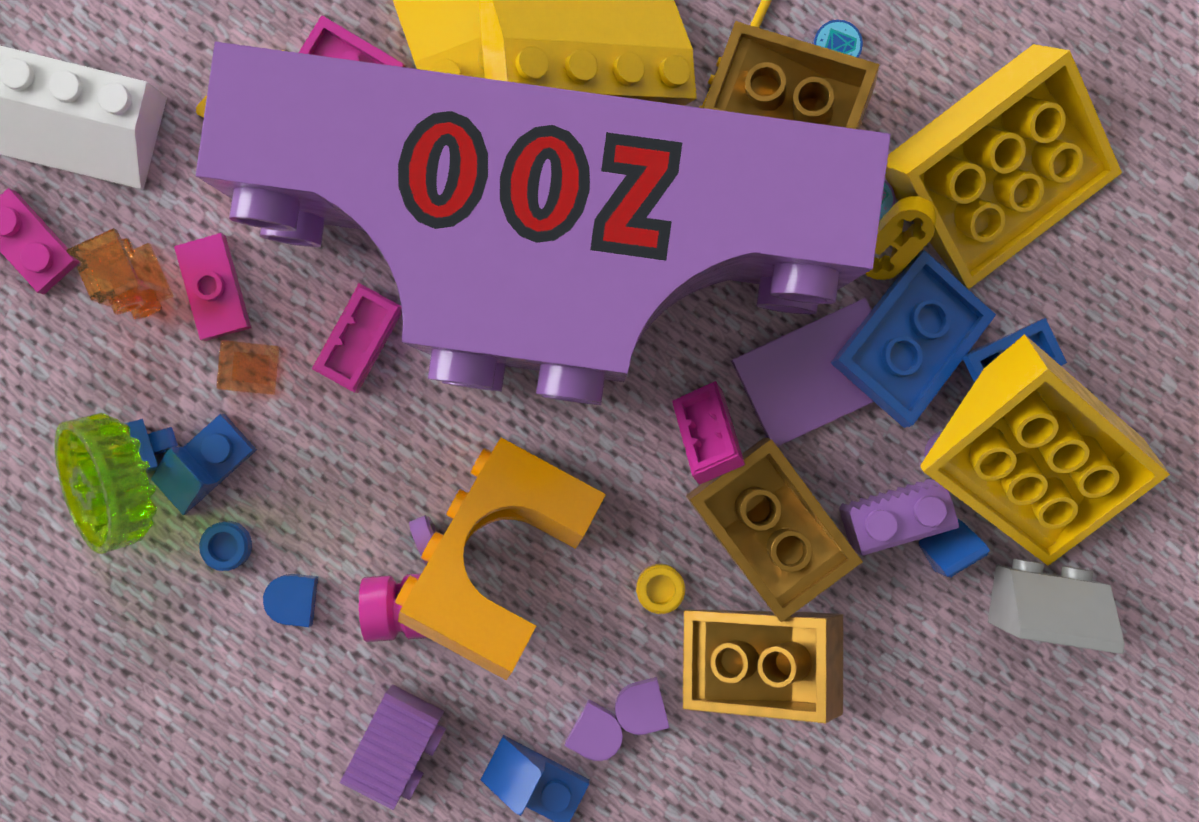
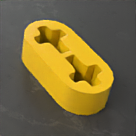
(905, 244)

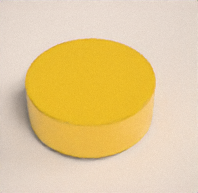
(660, 588)

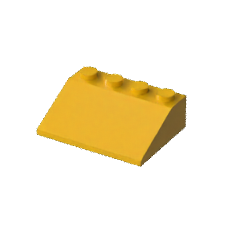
(590, 47)
(1006, 161)
(1040, 454)

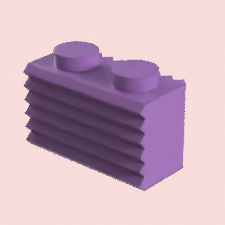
(898, 517)
(393, 746)

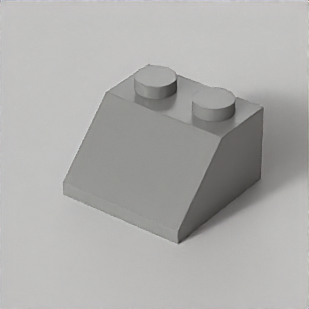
(1055, 607)

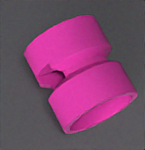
(379, 611)

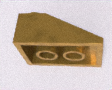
(791, 80)
(774, 529)
(764, 666)

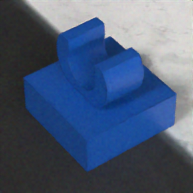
(152, 443)

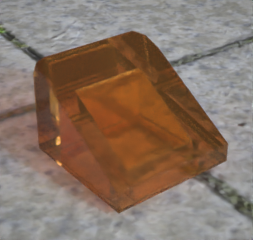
(247, 367)

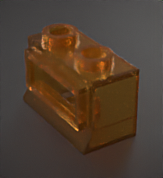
(121, 275)

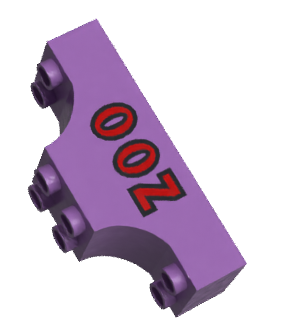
(534, 213)

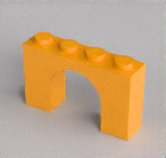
(443, 599)

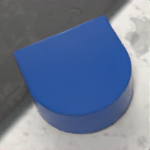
(291, 599)

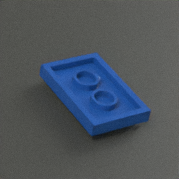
(913, 339)

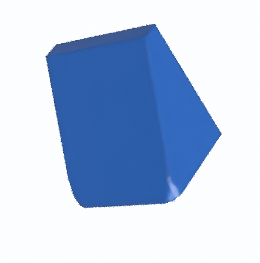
(953, 550)

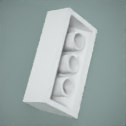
(77, 118)

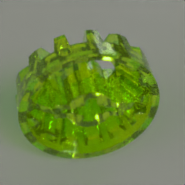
(104, 481)

